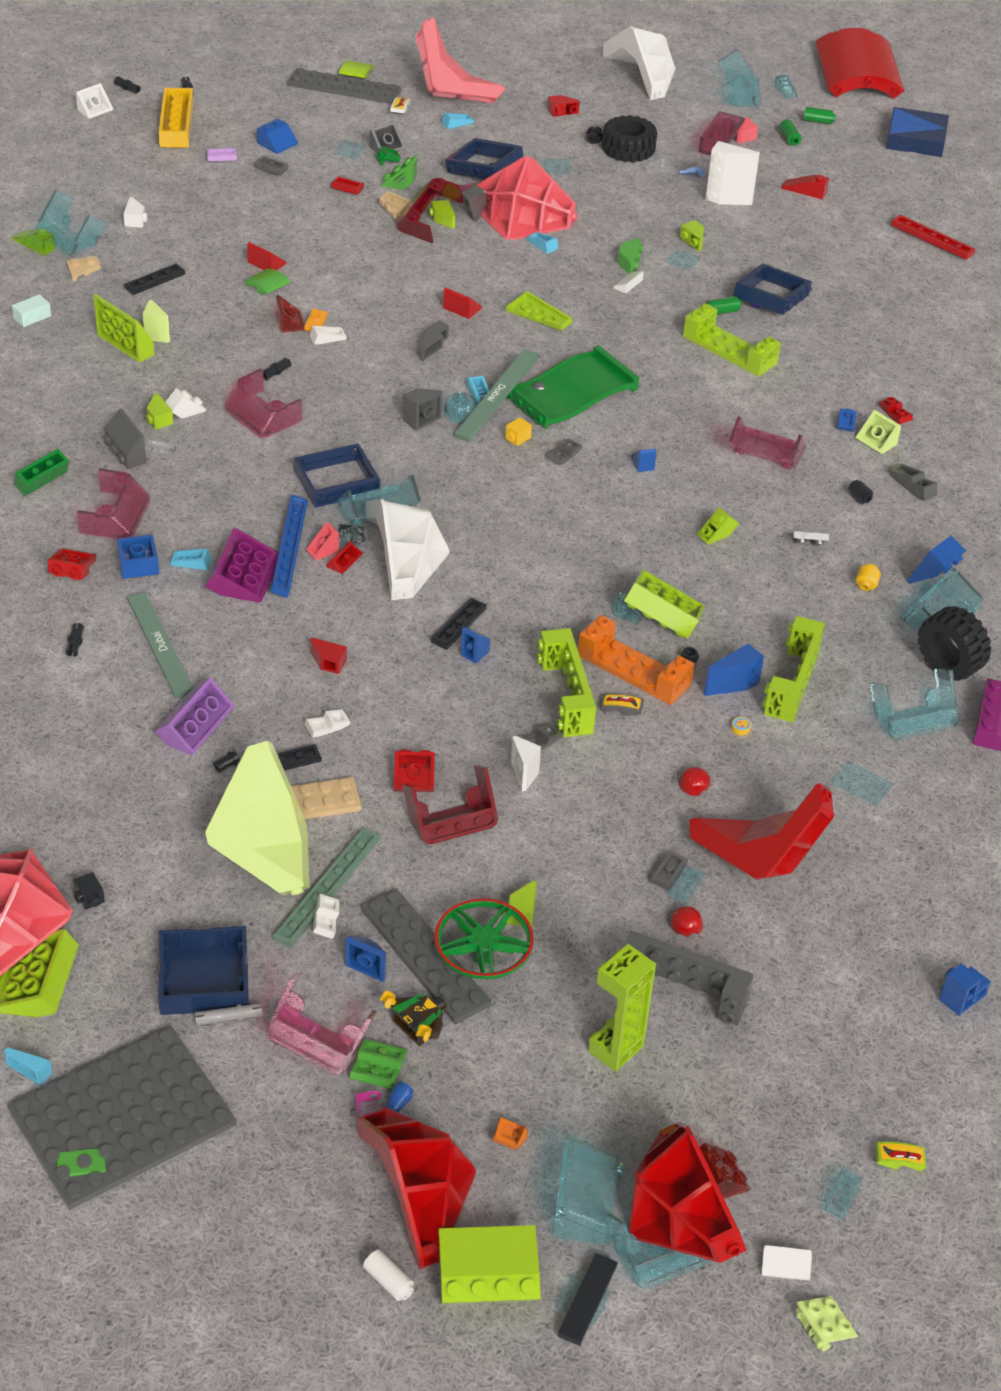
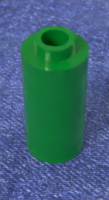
(819, 115)
(790, 132)
(725, 305)

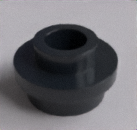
(690, 654)

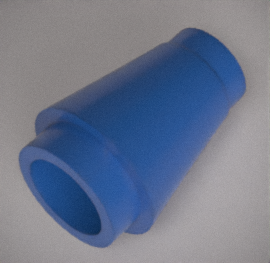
(399, 1096)

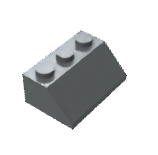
(125, 440)

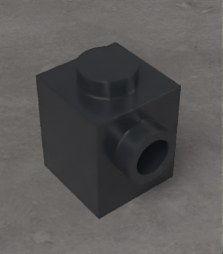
(88, 891)

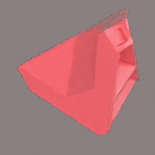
(445, 75)
(526, 201)
(28, 906)

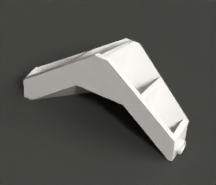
(647, 51)
(411, 545)

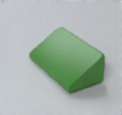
(70, 1160)

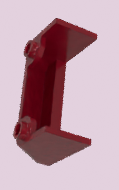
(410, 218)
(459, 821)

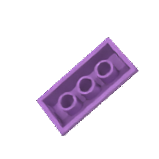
(195, 717)

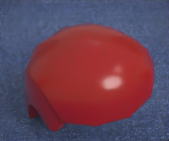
(694, 781)
(686, 921)

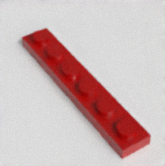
(933, 237)

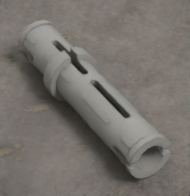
(228, 1014)

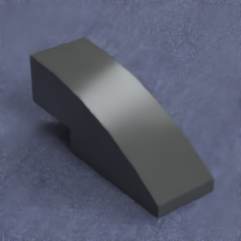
(433, 339)
(914, 481)

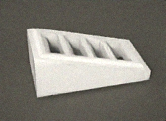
(325, 334)

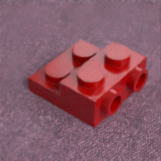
(71, 563)
(414, 769)

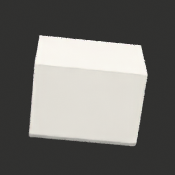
(93, 101)
(525, 761)

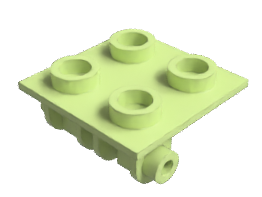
(824, 1321)

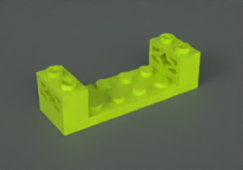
(702, 329)
(786, 695)
(576, 711)
(629, 979)

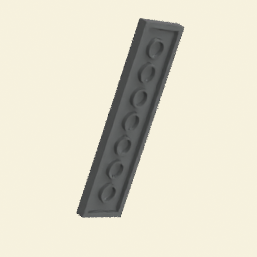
(344, 85)
(416, 948)

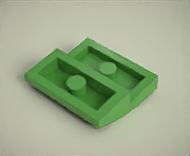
(267, 281)
(378, 1064)

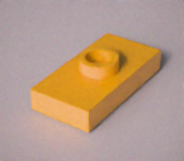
(316, 318)

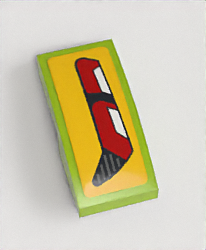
(900, 1154)

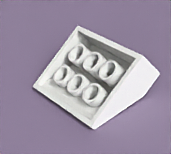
(732, 174)

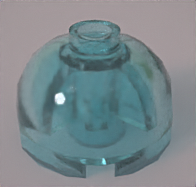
(459, 407)

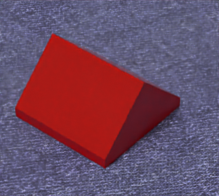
(262, 258)
(460, 303)

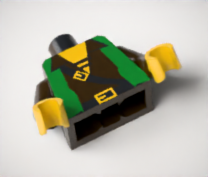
(416, 1015)

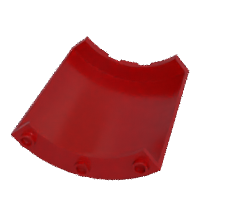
(858, 60)

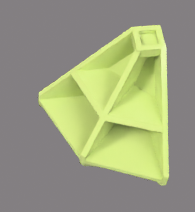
(263, 823)

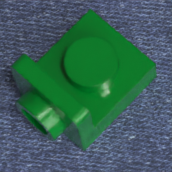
(387, 154)

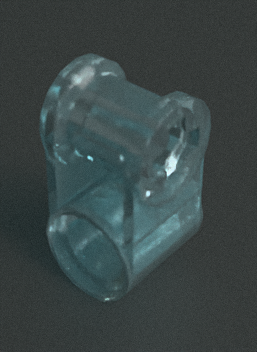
(632, 615)

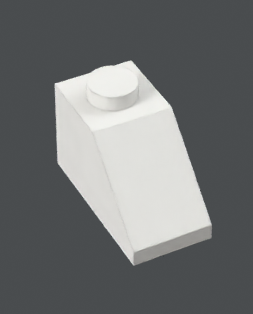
(134, 214)

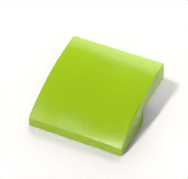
(356, 69)

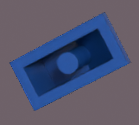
(474, 645)

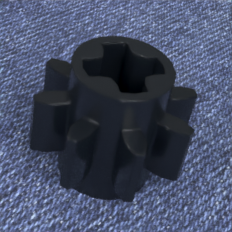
(594, 134)

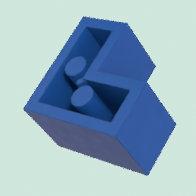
(963, 988)

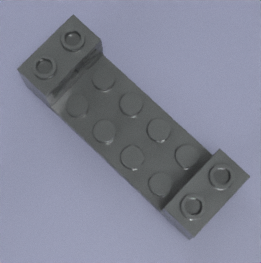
(699, 974)

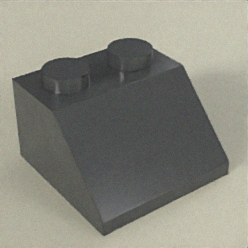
(422, 407)

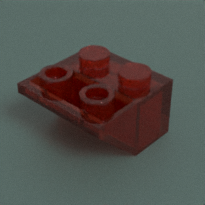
(725, 1170)

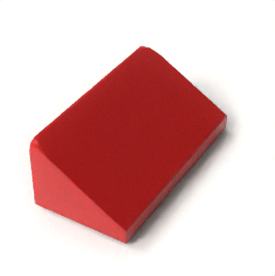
(345, 558)

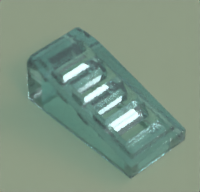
(785, 86)
(850, 1179)

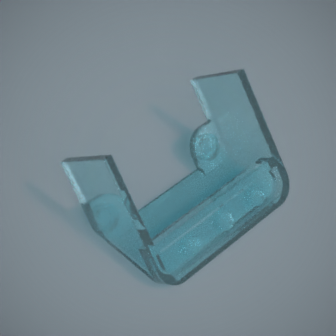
(742, 84)
(57, 220)
(354, 505)
(938, 714)
(646, 1262)

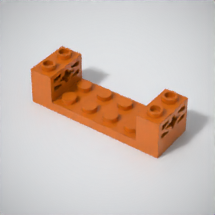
(643, 672)

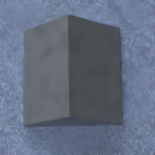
(386, 136)

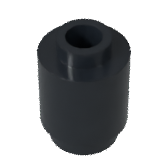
(860, 491)

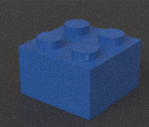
(137, 556)

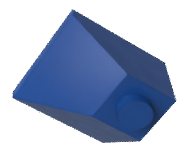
(366, 957)

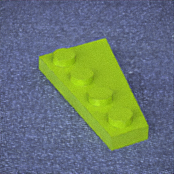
(538, 310)

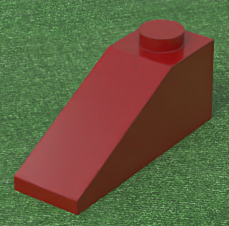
(812, 185)

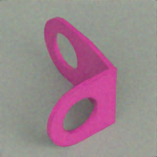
(360, 1097)

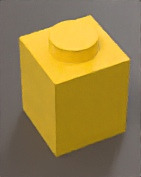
(518, 431)

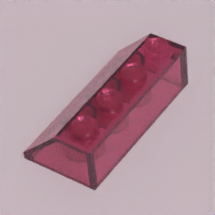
(721, 129)

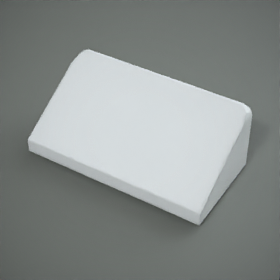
(629, 281)
(786, 1262)

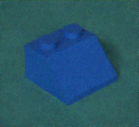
(276, 136)

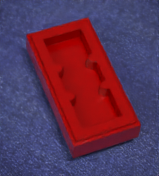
(347, 185)

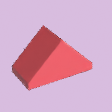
(747, 131)
(324, 543)

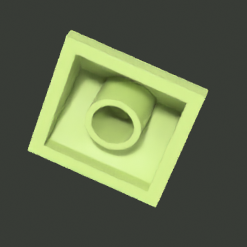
(156, 322)
(879, 432)

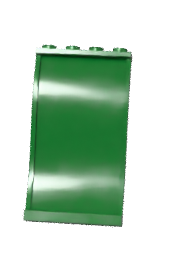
(573, 387)

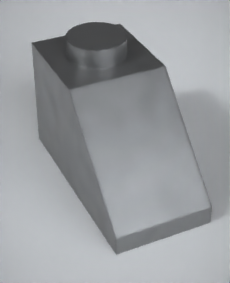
(474, 201)

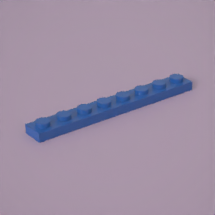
(289, 546)

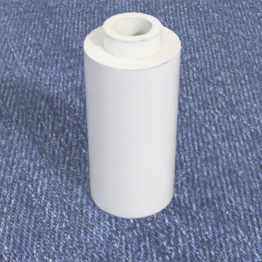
(389, 1275)

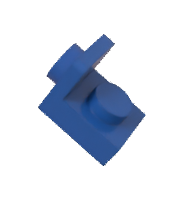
(846, 420)

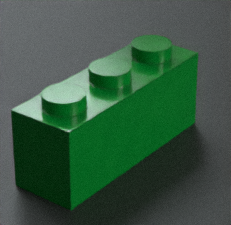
(41, 472)

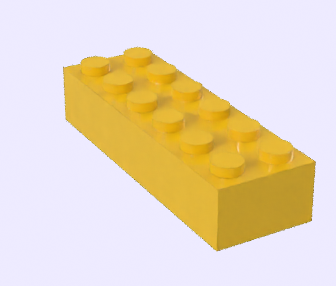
(176, 117)

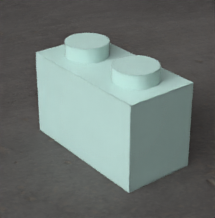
(31, 310)

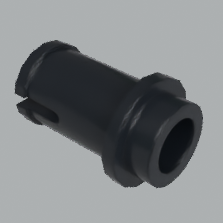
(226, 761)

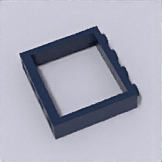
(458, 163)
(746, 289)
(333, 457)

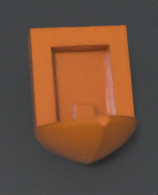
(510, 1134)

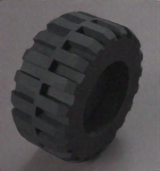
(629, 138)
(965, 631)

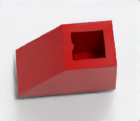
(562, 105)
(328, 655)

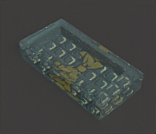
(686, 884)

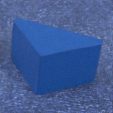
(644, 459)

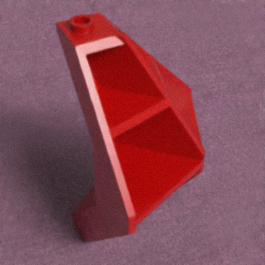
(769, 844)
(426, 1173)
(680, 1202)

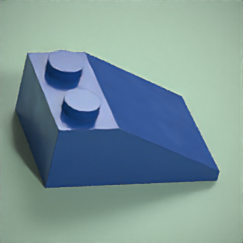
(938, 560)
(734, 672)

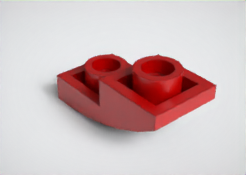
(894, 410)

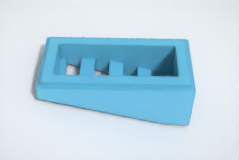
(453, 120)
(543, 241)
(472, 384)
(197, 559)
(29, 1065)

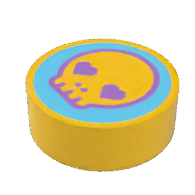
(741, 726)

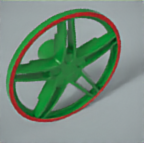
(483, 940)

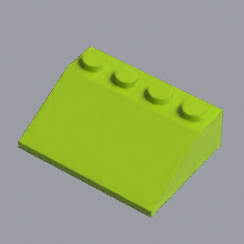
(122, 330)
(664, 604)
(38, 979)
(489, 1264)

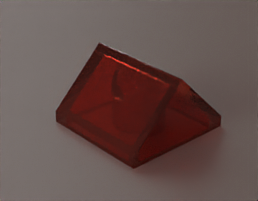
(288, 316)

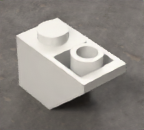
(184, 404)

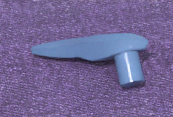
(693, 170)

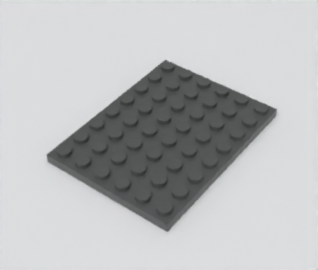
(131, 1106)

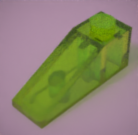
(36, 240)

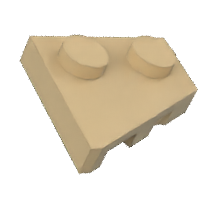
(394, 204)
(82, 266)

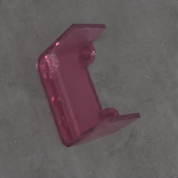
(255, 414)
(766, 445)
(122, 518)
(310, 1039)

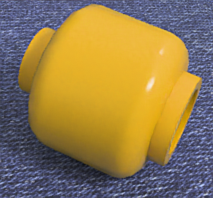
(868, 577)

